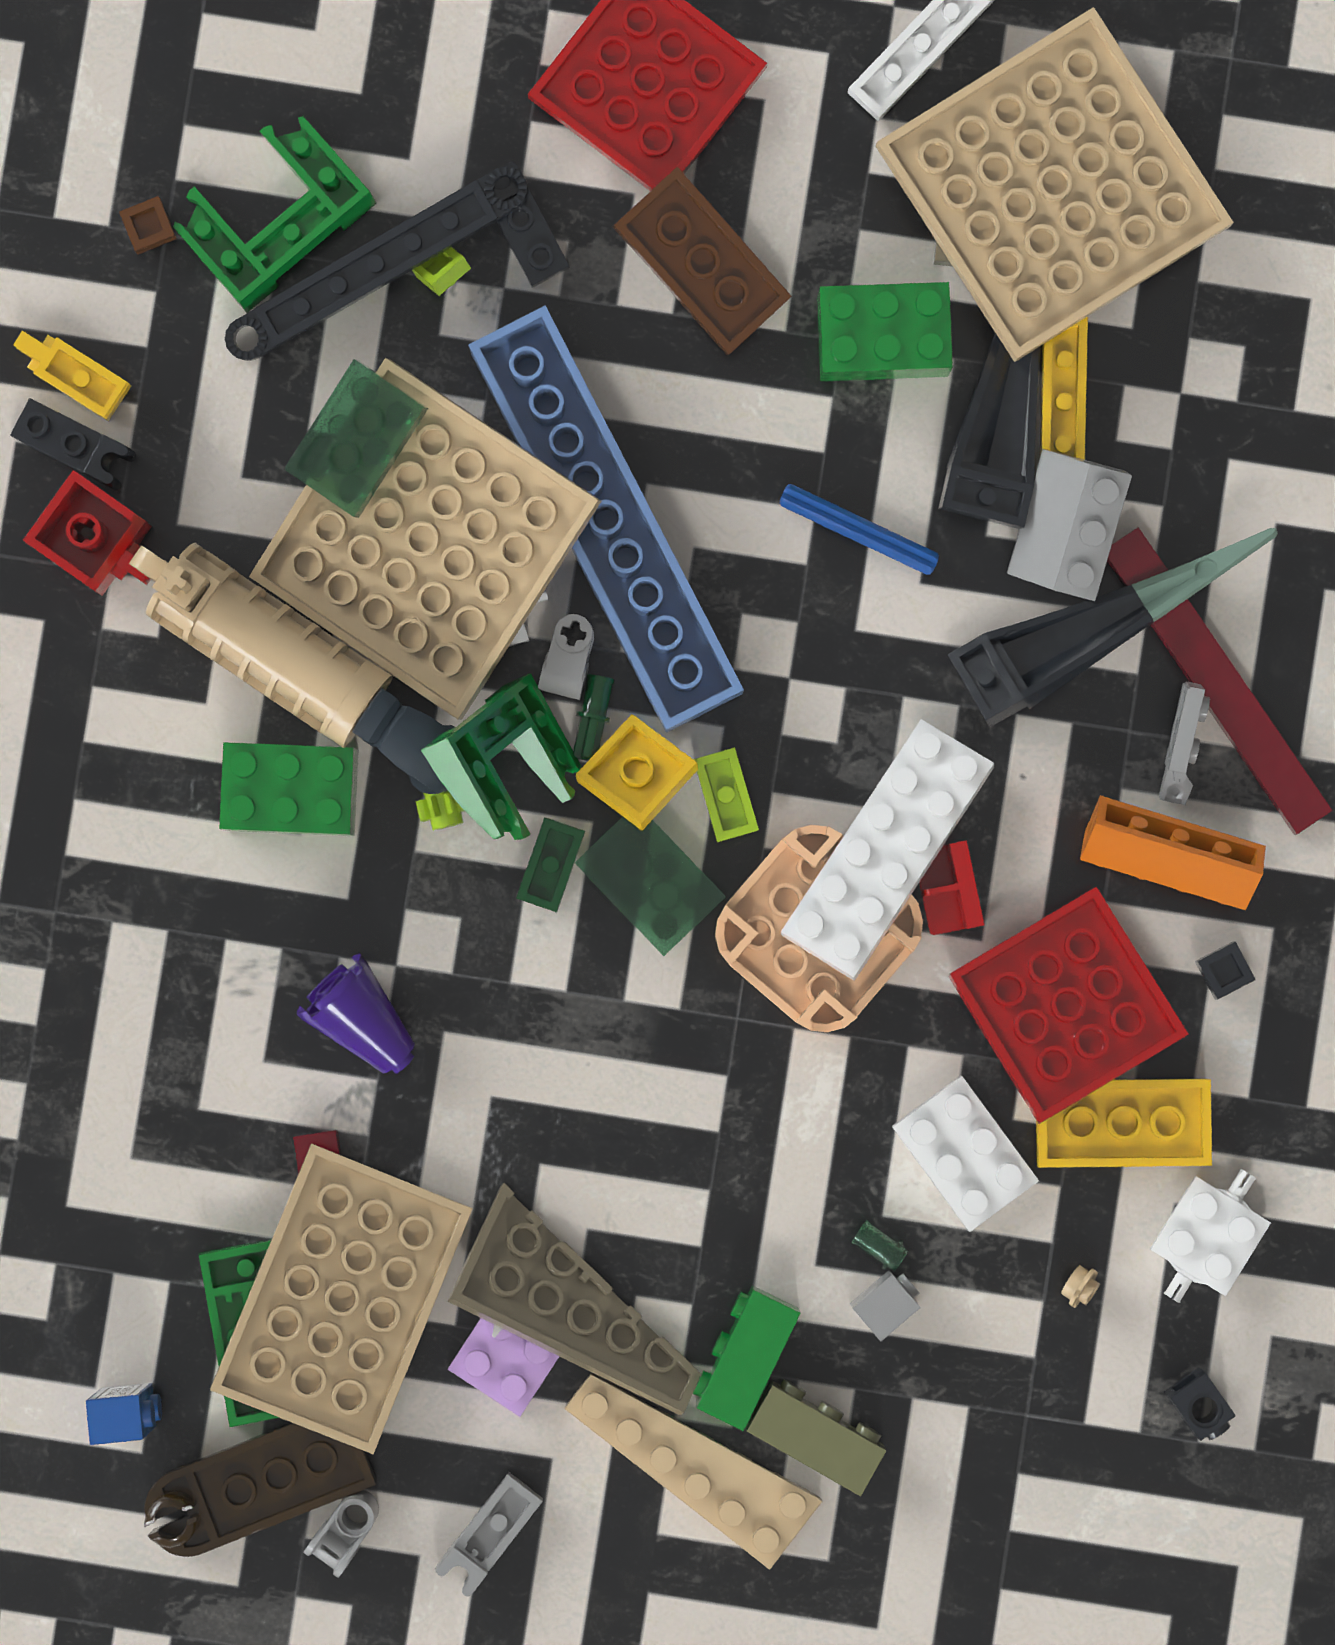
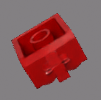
(95, 560)

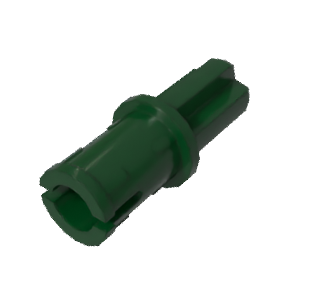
(592, 716)

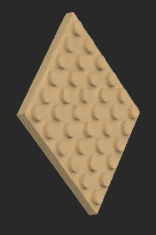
(1054, 184)
(440, 555)

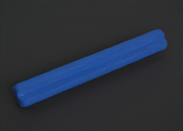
(859, 529)

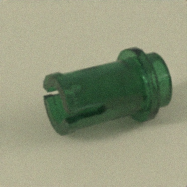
(880, 1246)

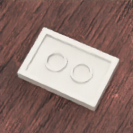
(965, 1153)

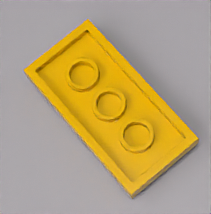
(1132, 1126)

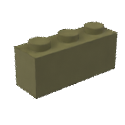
(817, 1436)

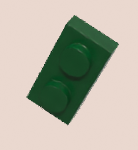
(550, 864)

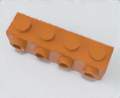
(1171, 855)

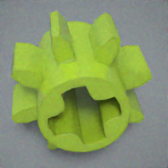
(440, 809)

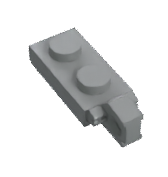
(1183, 746)

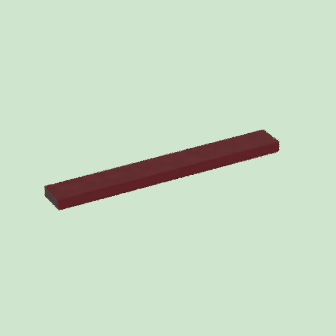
(1230, 698)

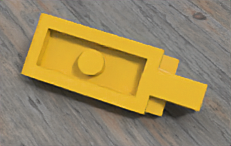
(74, 374)

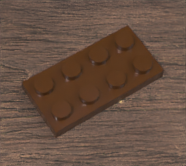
(702, 261)

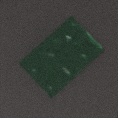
(356, 438)
(650, 882)

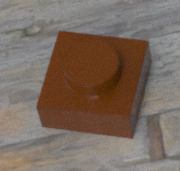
(147, 225)

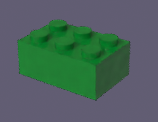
(884, 331)
(288, 789)

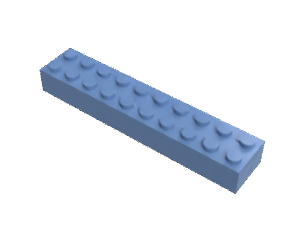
(622, 542)

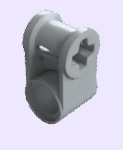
(566, 665)
(340, 1536)

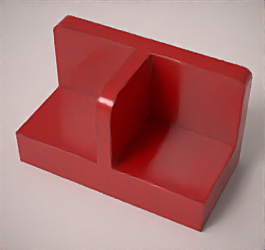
(951, 891)

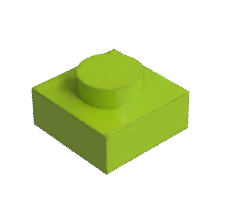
(442, 270)

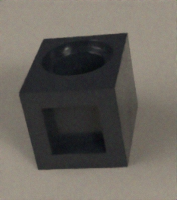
(1187, 1391)

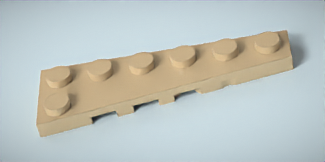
(721, 1485)

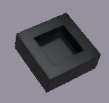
(1225, 970)

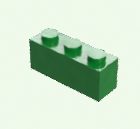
(745, 1357)

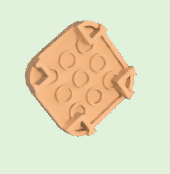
(781, 970)

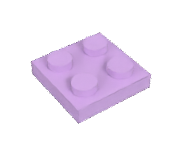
(502, 1366)

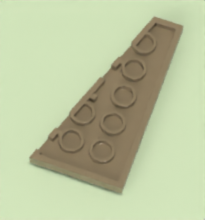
(553, 1298)

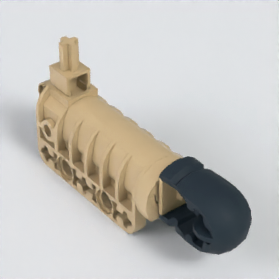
(287, 658)

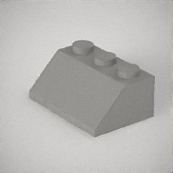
(1069, 524)

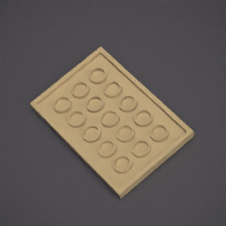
(341, 1299)

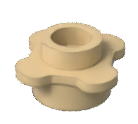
(1081, 1286)

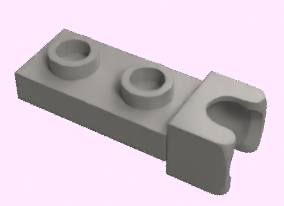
(490, 1531)

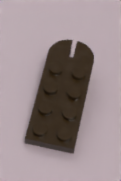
(253, 1488)

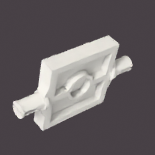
(1210, 1236)

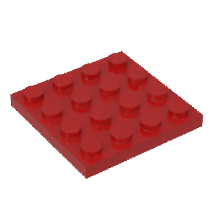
(647, 84)
(1067, 1005)

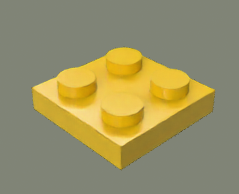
(637, 772)

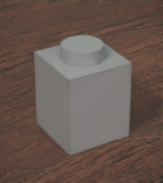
(886, 1304)

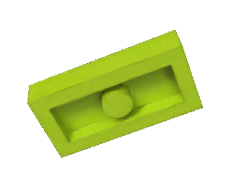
(726, 795)

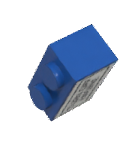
(122, 1413)

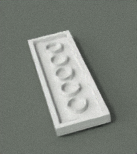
(887, 849)

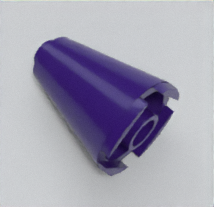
(359, 1017)

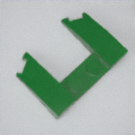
(333, 200)
(463, 755)
(227, 1283)

